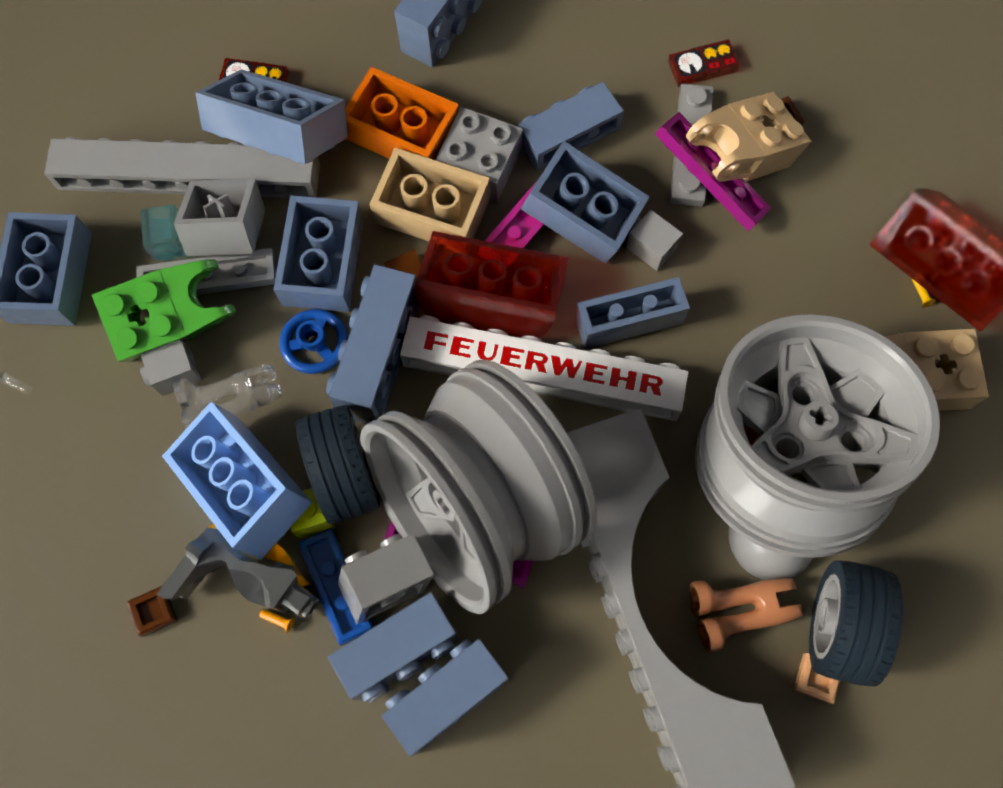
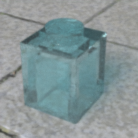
(160, 234)

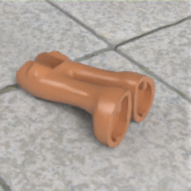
(760, 594)

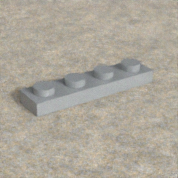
(693, 104)
(233, 272)

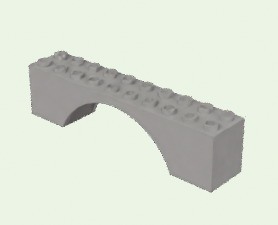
(702, 733)

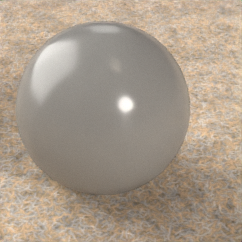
(764, 562)

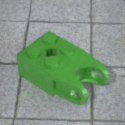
(171, 304)

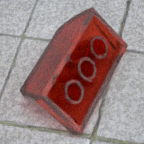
(947, 254)
(490, 285)

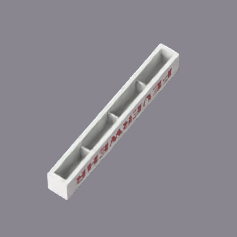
(549, 368)

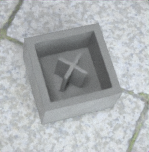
(482, 147)
(220, 217)
(384, 577)

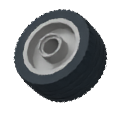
(336, 464)
(856, 623)

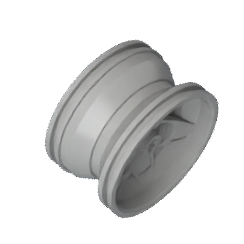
(851, 394)
(481, 482)

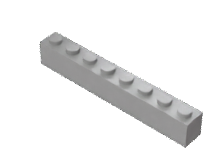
(171, 165)

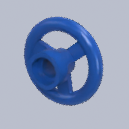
(304, 332)

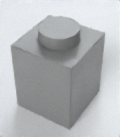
(653, 239)
(168, 364)

